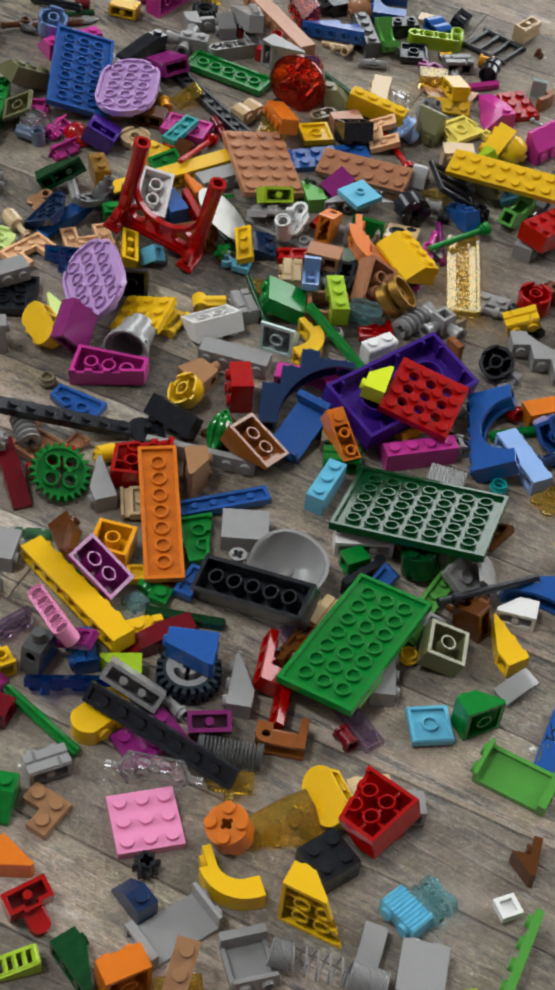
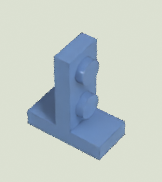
(311, 273)

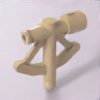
(345, 49)

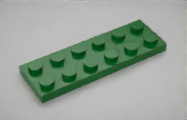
(229, 72)

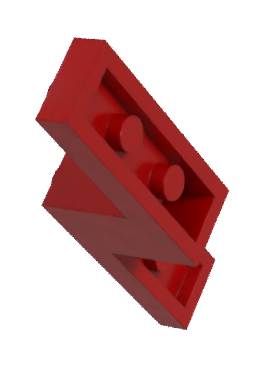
(265, 679)

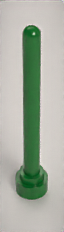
(482, 229)

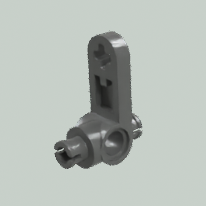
(101, 193)

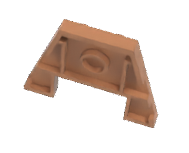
(77, 439)

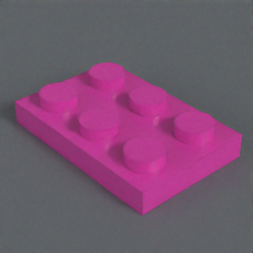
(197, 135)

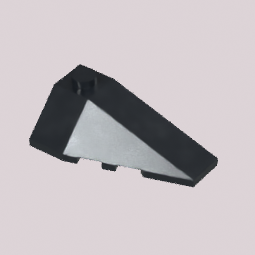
(144, 46)

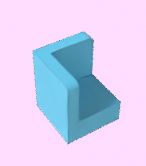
(152, 253)

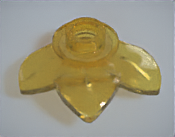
(545, 500)

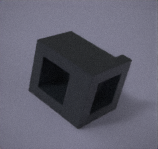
(457, 21)

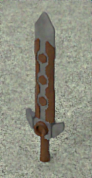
(30, 25)

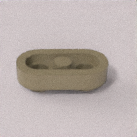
(321, 114)

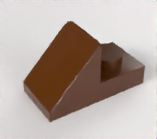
(527, 863)

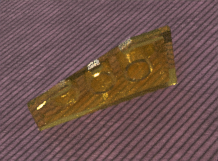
(286, 822)

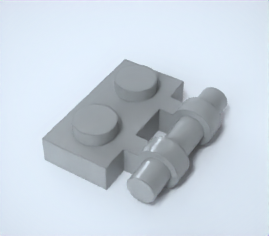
(493, 304)

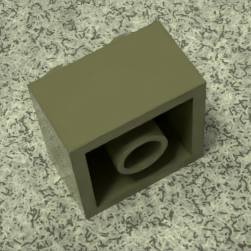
(443, 648)

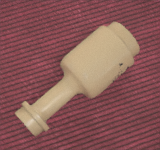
(15, 222)

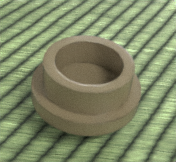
(47, 379)

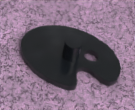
(142, 426)

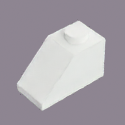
(519, 613)

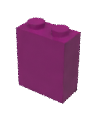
(170, 63)
(73, 324)

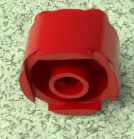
(534, 294)

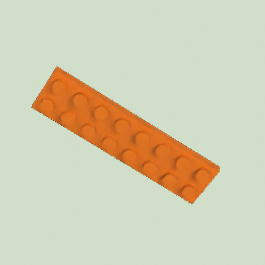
(160, 514)

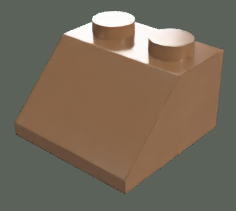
(196, 469)

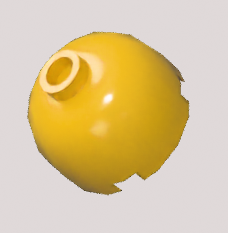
(515, 151)
(186, 390)

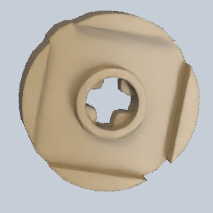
(128, 135)

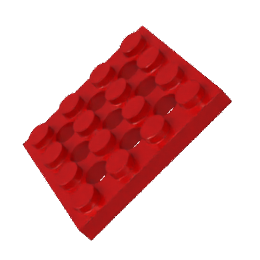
(428, 408)

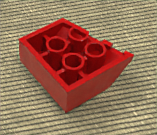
(125, 461)
(378, 812)

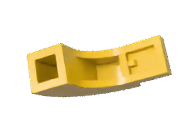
(312, 335)
(227, 891)

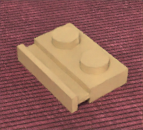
(130, 503)

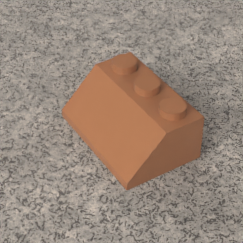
(369, 275)

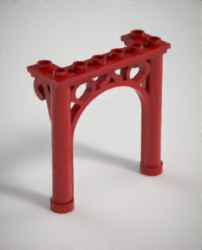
(159, 229)

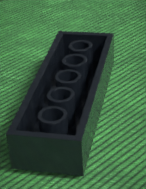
(256, 592)

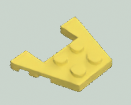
(463, 129)

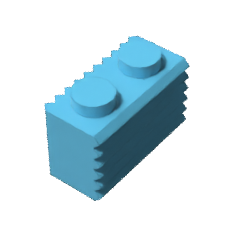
(405, 913)

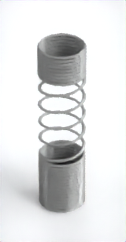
(360, 974)

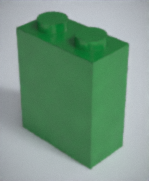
(282, 299)

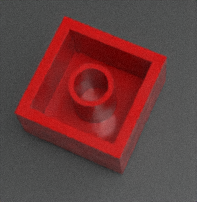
(239, 387)

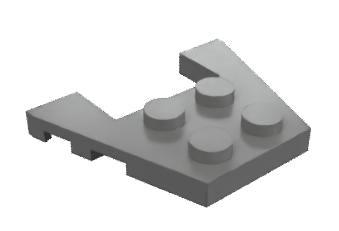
(274, 209)

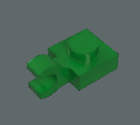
(157, 594)

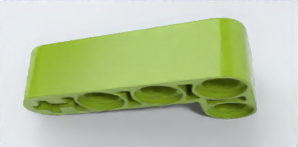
(438, 40)

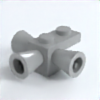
(188, 39)
(443, 322)

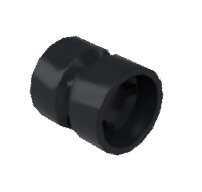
(490, 69)

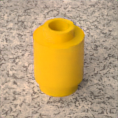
(105, 450)

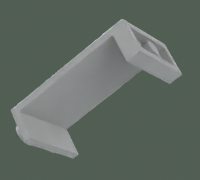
(189, 917)

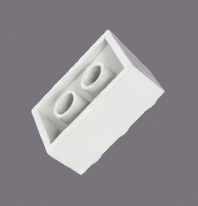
(155, 190)
(213, 323)

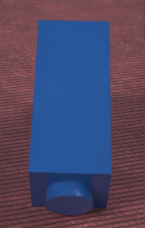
(193, 648)

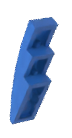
(72, 216)

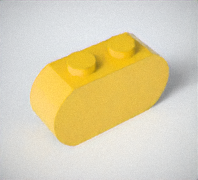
(39, 322)
(90, 725)
(328, 794)

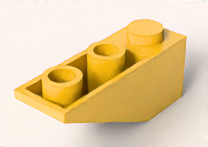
(507, 652)

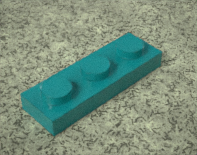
(180, 129)

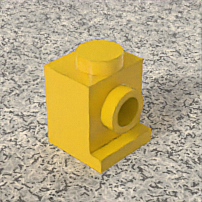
(7, 660)

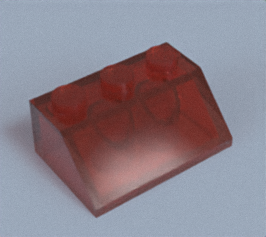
(304, 10)

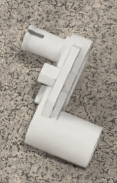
(290, 227)

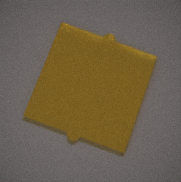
(433, 193)

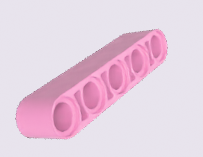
(53, 615)

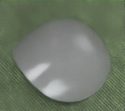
(291, 555)

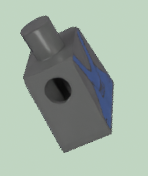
(38, 645)

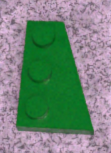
(196, 537)

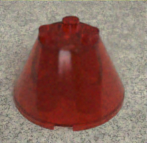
(299, 81)

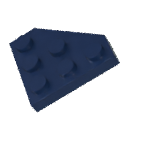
(48, 212)

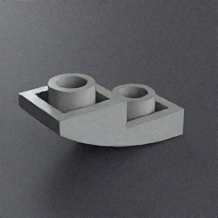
(516, 686)
(371, 944)

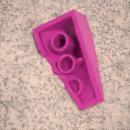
(494, 111)

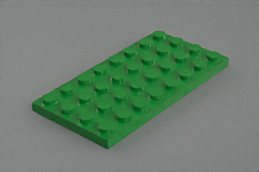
(354, 644)

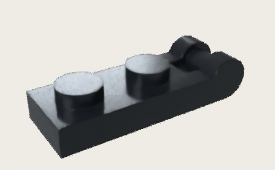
(369, 570)

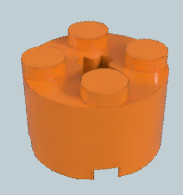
(229, 828)

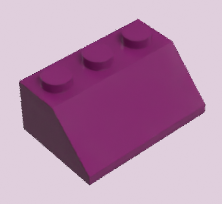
(100, 566)

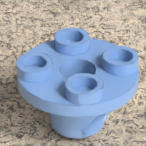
(407, 131)

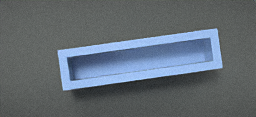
(533, 473)

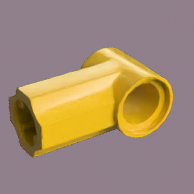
(203, 302)

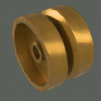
(395, 297)

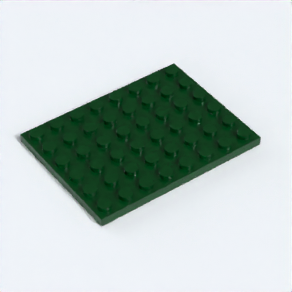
(420, 513)

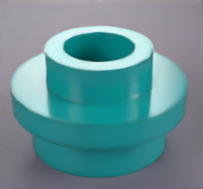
(498, 486)

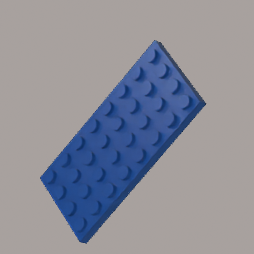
(76, 70)

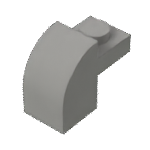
(205, 23)
(419, 177)

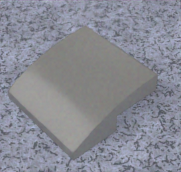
(488, 577)

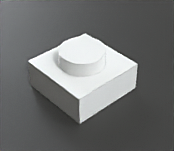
(507, 907)

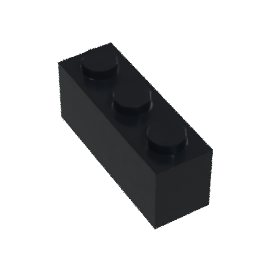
(173, 417)

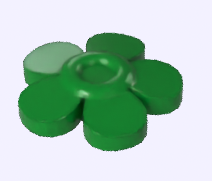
(222, 250)

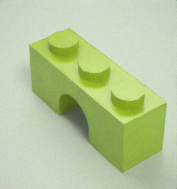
(338, 300)

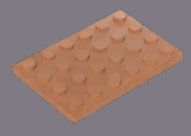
(260, 161)

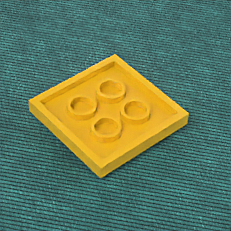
(155, 308)

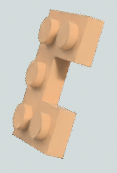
(382, 142)
(71, 238)
(27, 246)

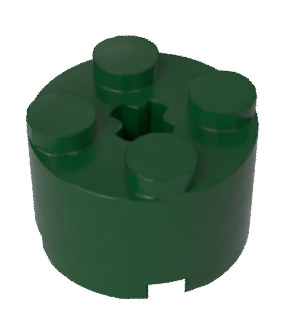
(419, 563)

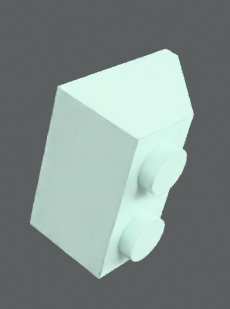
(277, 339)

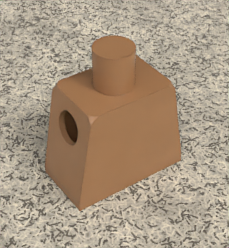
(204, 370)

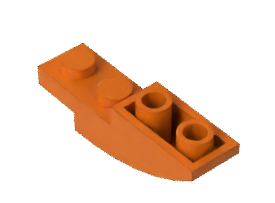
(358, 240)

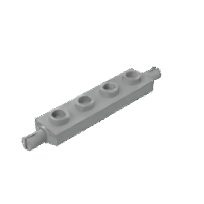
(268, 226)

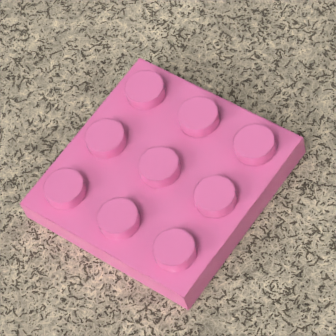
(145, 822)

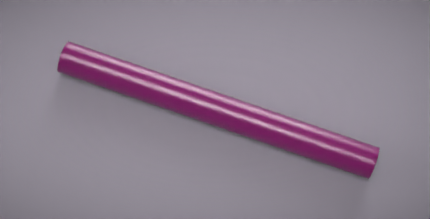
(440, 238)

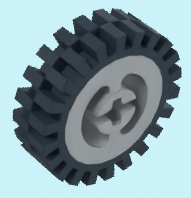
(172, 677)

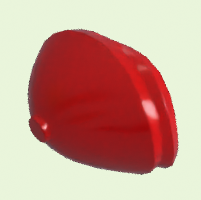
(75, 129)

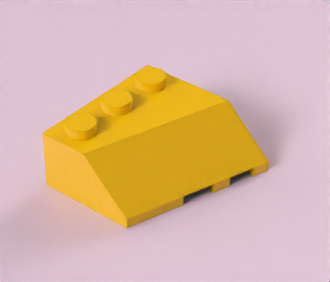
(306, 906)

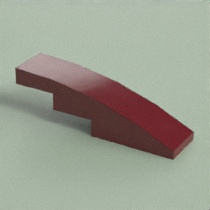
(14, 477)
(151, 638)

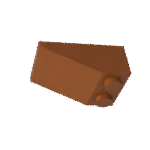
(253, 442)

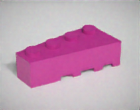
(107, 367)

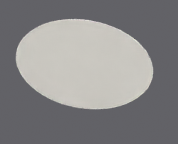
(226, 215)

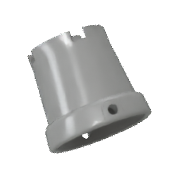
(131, 336)

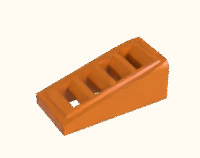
(192, 185)

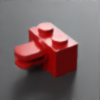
(29, 902)

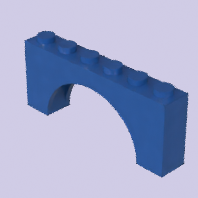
(485, 460)

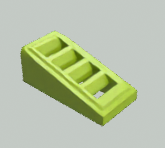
(21, 954)

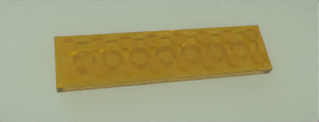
(463, 277)

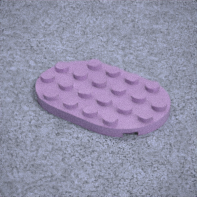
(127, 87)
(96, 276)

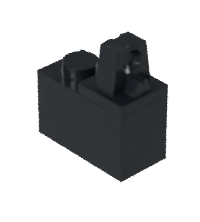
(334, 8)

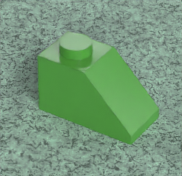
(313, 197)

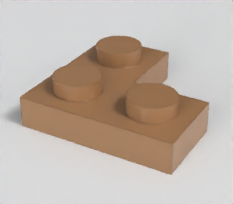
(50, 810)

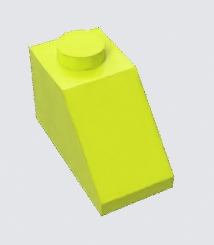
(376, 384)

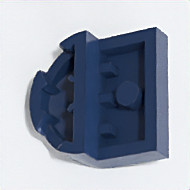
(263, 245)

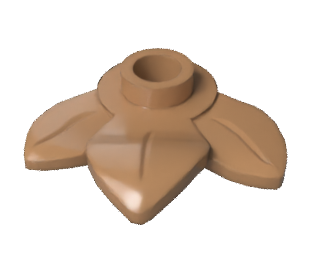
(38, 198)

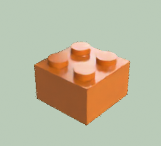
(124, 969)

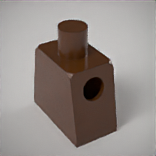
(472, 617)

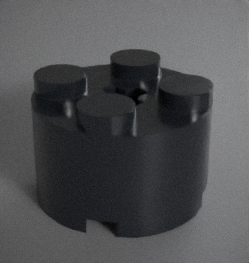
(411, 208)

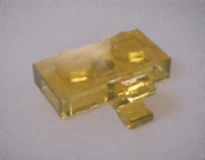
(242, 785)

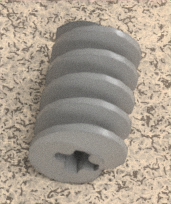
(409, 322)
(25, 432)

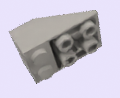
(274, 48)

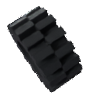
(205, 8)

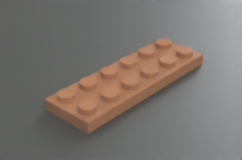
(374, 172)

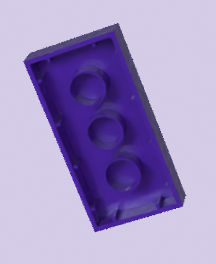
(373, 426)

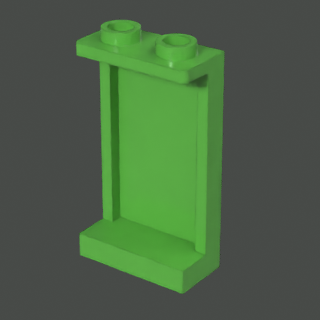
(514, 778)

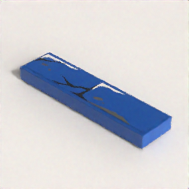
(546, 754)

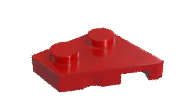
(373, 330)

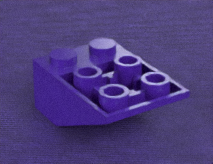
(101, 133)

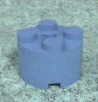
(49, 19)

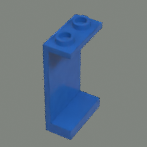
(301, 425)

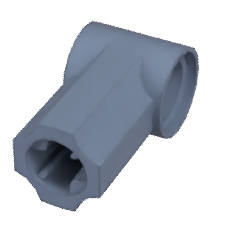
(35, 134)

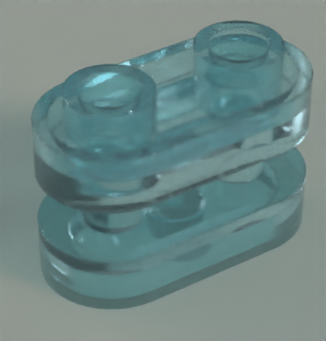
(365, 311)
(435, 898)

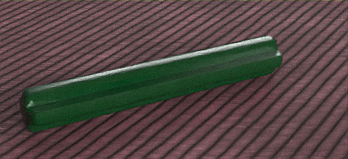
(199, 619)

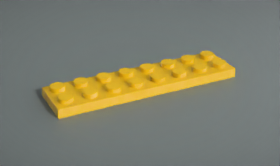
(502, 176)

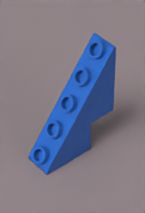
(334, 31)

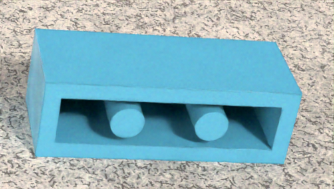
(325, 486)

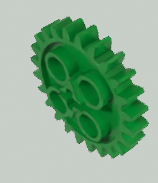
(41, 469)

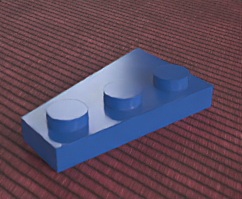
(77, 401)

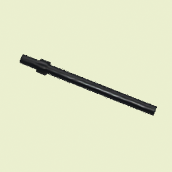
(457, 597)

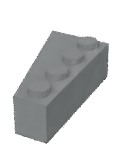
(248, 17)

